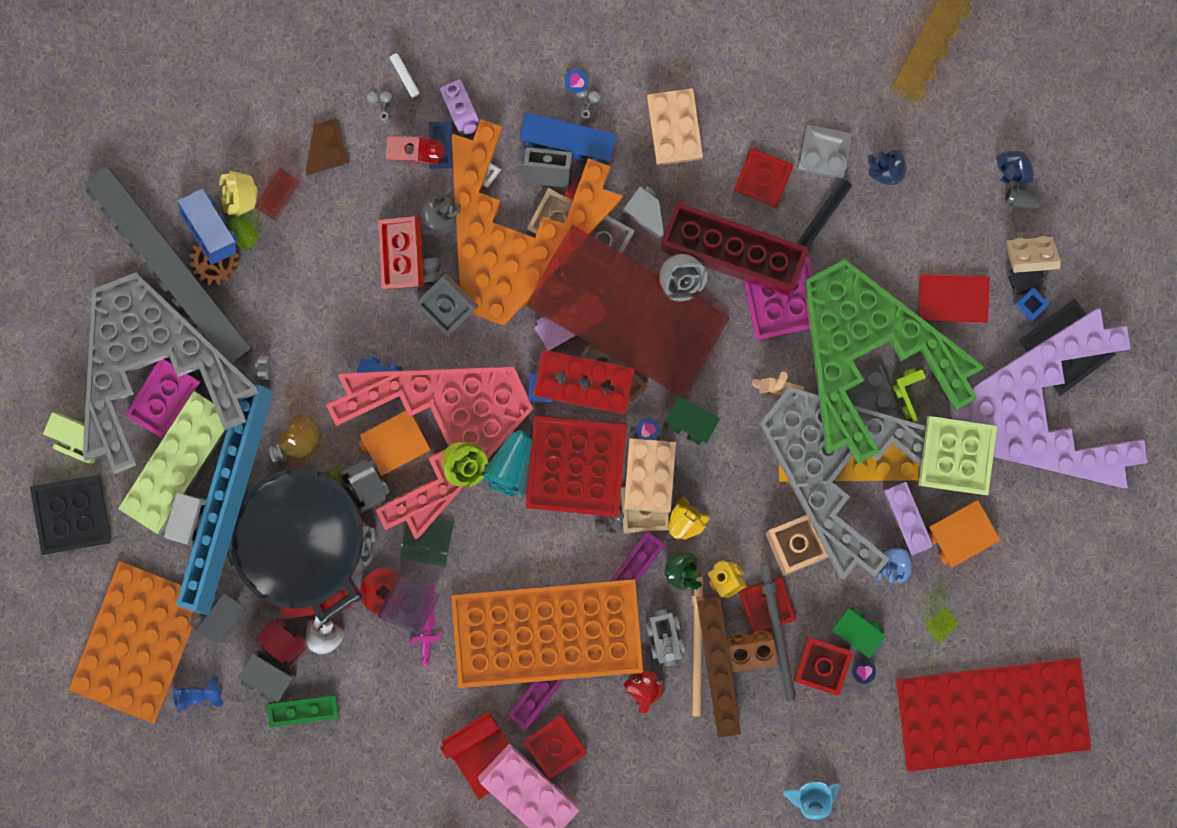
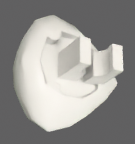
(323, 638)

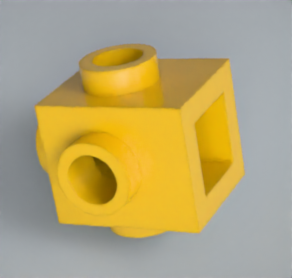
(726, 579)

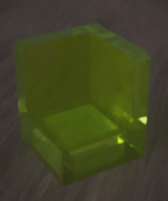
(941, 624)

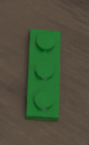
(302, 711)

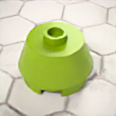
(464, 463)

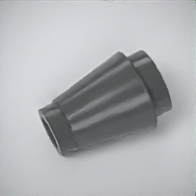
(1020, 197)

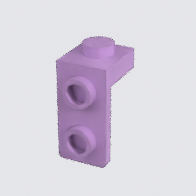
(460, 107)

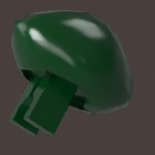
(682, 571)

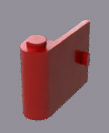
(475, 749)

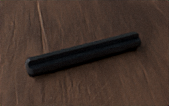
(825, 213)

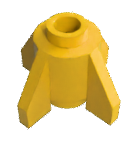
(686, 520)

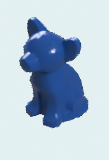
(192, 696)

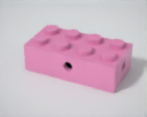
(527, 791)

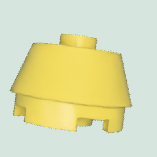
(238, 193)

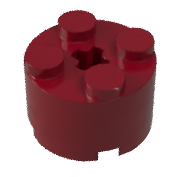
(281, 643)

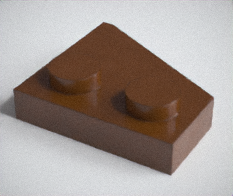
(326, 148)

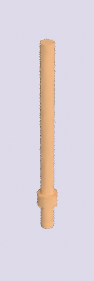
(697, 654)

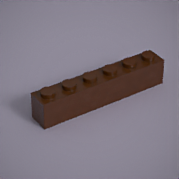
(718, 665)

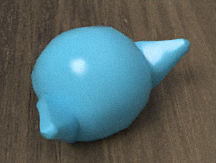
(814, 799)

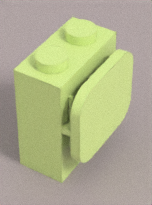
(69, 433)

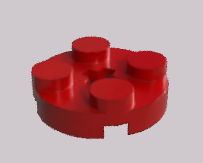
(373, 583)

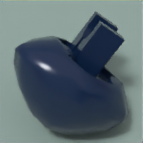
(1015, 167)
(889, 168)

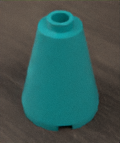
(510, 465)

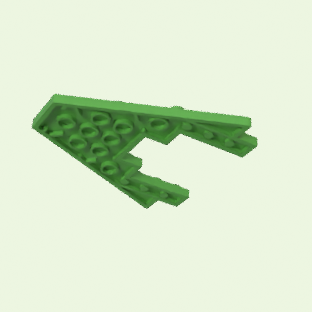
(853, 317)

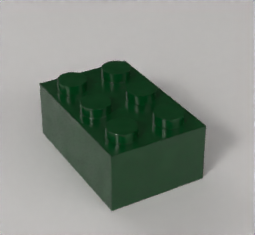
(691, 420)

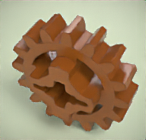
(202, 267)

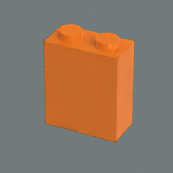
(394, 442)
(962, 534)

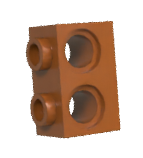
(751, 657)

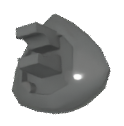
(438, 212)

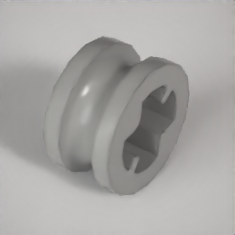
(277, 455)

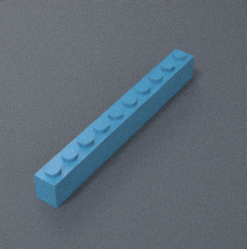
(223, 505)

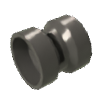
(431, 269)

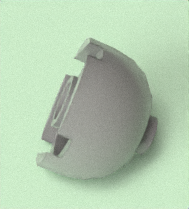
(682, 277)

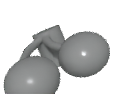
(385, 97)
(594, 97)

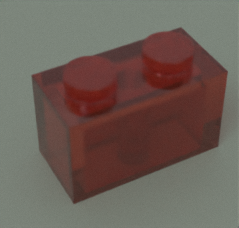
(277, 194)

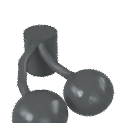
(600, 526)

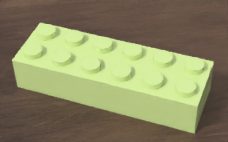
(175, 463)

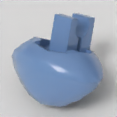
(898, 566)

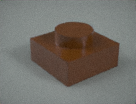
(637, 387)

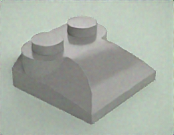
(825, 151)
(613, 234)

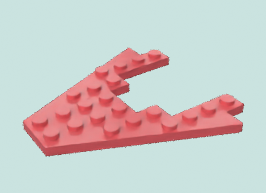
(468, 406)

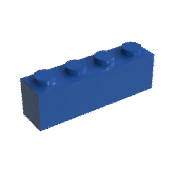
(567, 137)

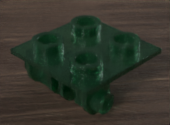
(431, 546)

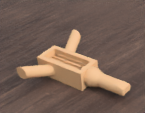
(774, 387)

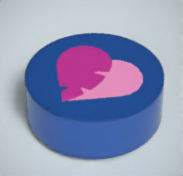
(576, 81)
(647, 429)

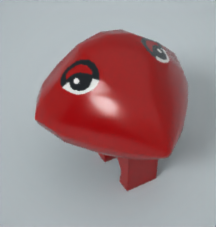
(645, 688)

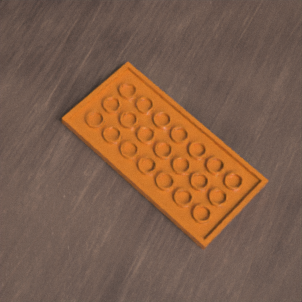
(547, 633)

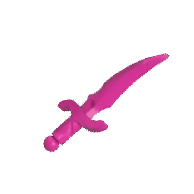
(426, 637)

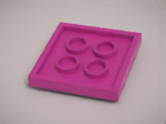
(776, 313)

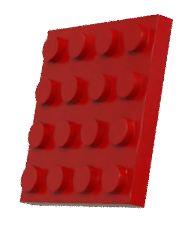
(576, 466)

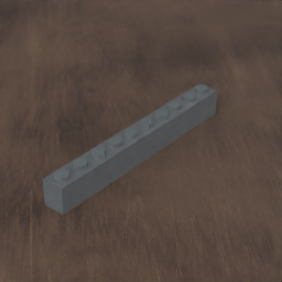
(167, 264)

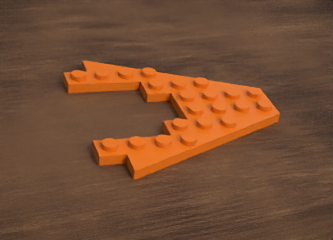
(497, 262)

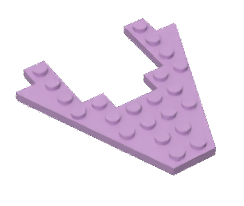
(1015, 405)

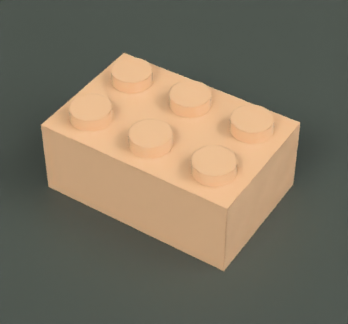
(674, 127)
(649, 475)

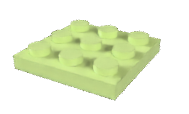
(957, 455)

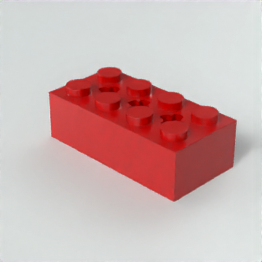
(570, 390)

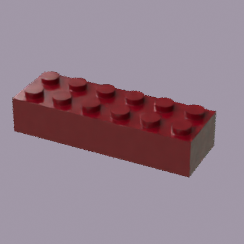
(735, 249)

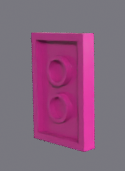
(162, 398)

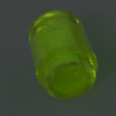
(244, 232)

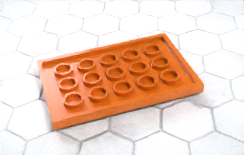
(134, 644)

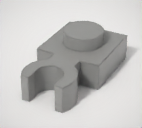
(262, 367)

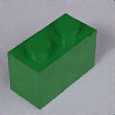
(858, 631)

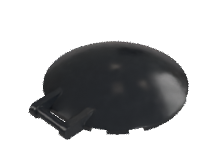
(299, 541)

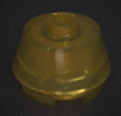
(300, 438)

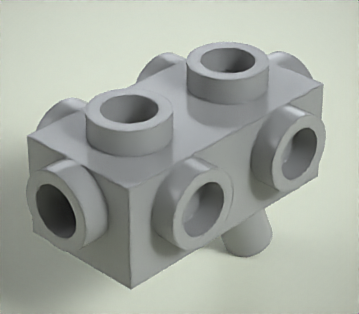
(667, 645)

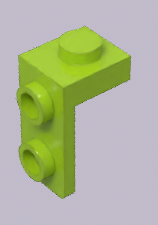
(910, 376)

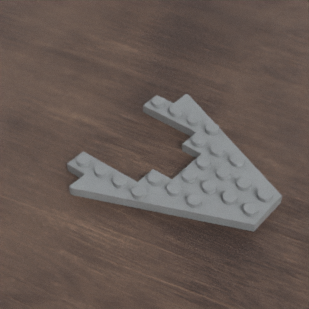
(132, 330)
(798, 441)

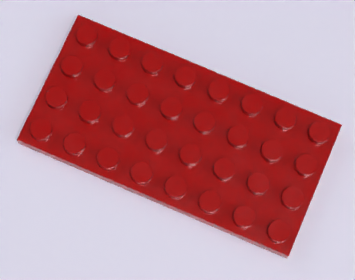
(993, 714)

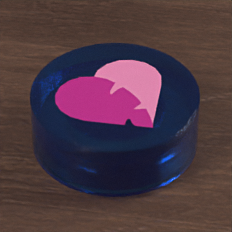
(864, 671)

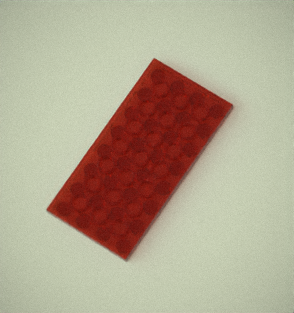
(626, 311)

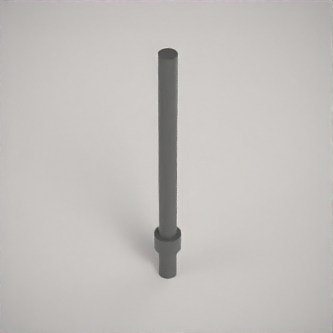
(768, 589)

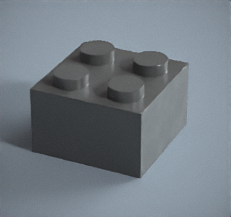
(266, 677)

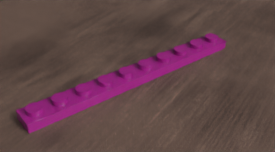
(542, 691)

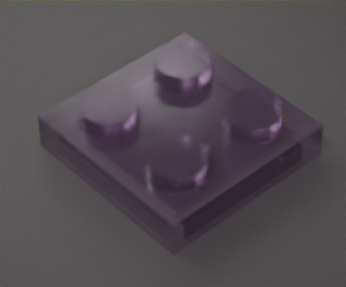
(408, 605)

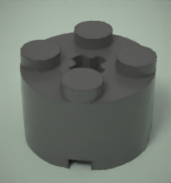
(364, 484)

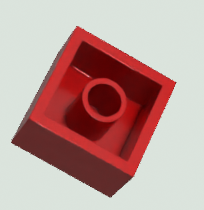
(823, 666)

